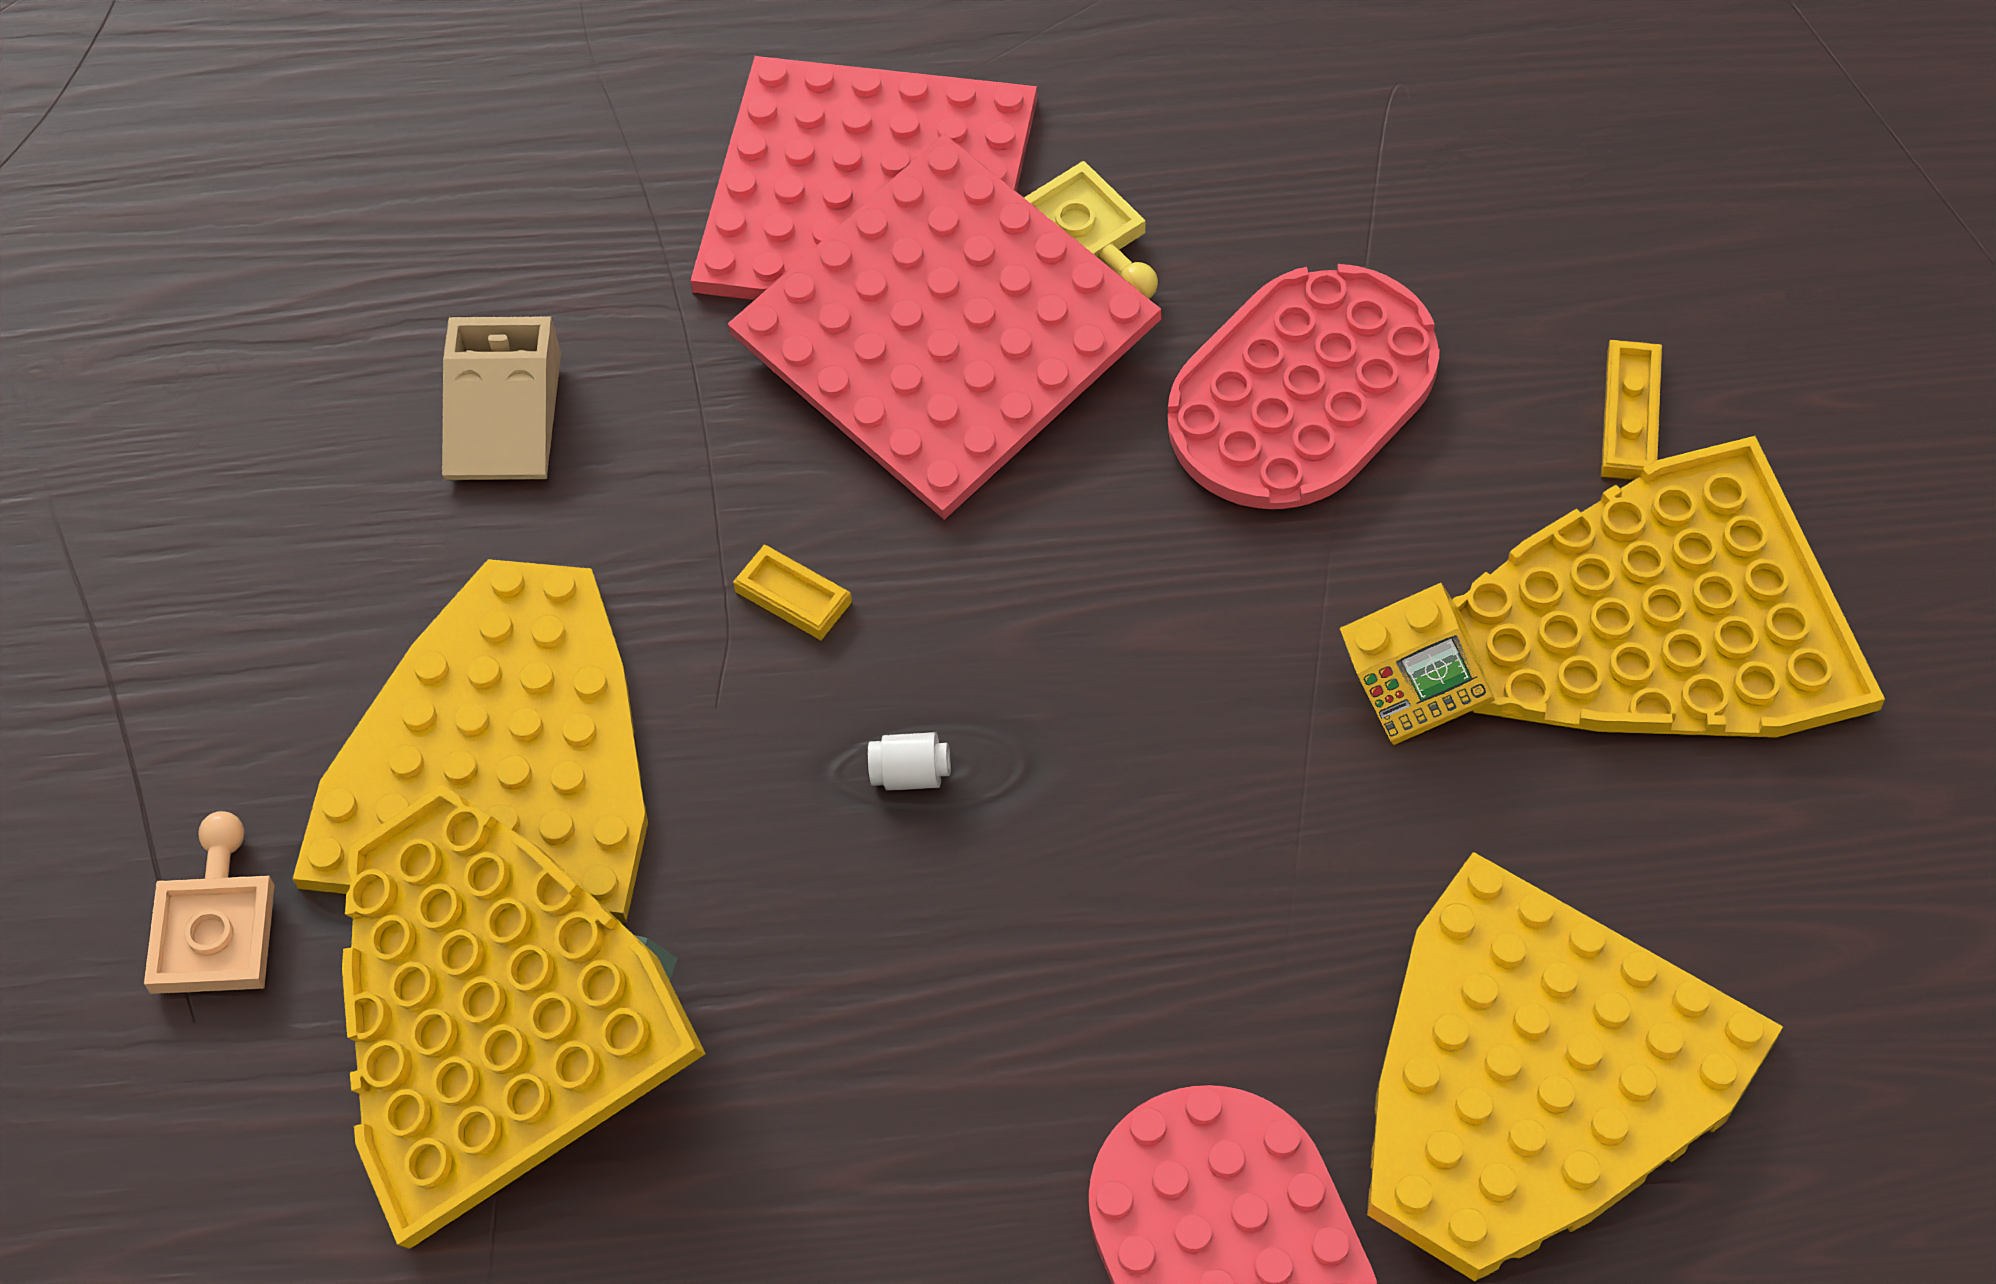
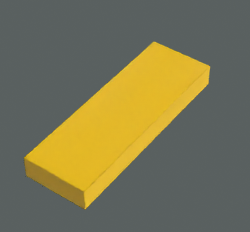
(1631, 408)

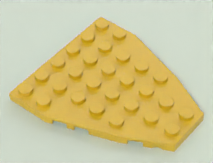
(1671, 611)
(514, 710)
(488, 1010)
(1541, 1072)

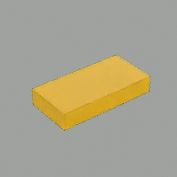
(792, 592)

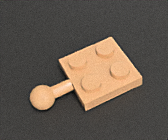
(211, 928)

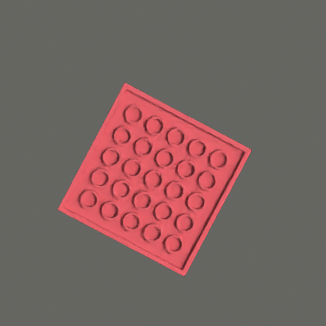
(824, 142)
(944, 324)

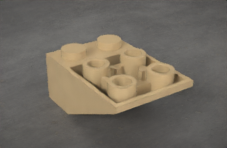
(499, 397)

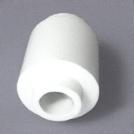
(908, 761)

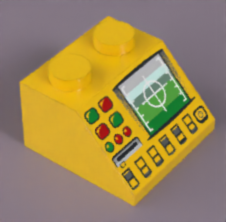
(1417, 663)

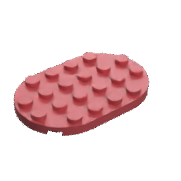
(1302, 386)
(1219, 1194)

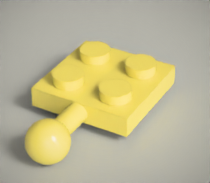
(1098, 220)

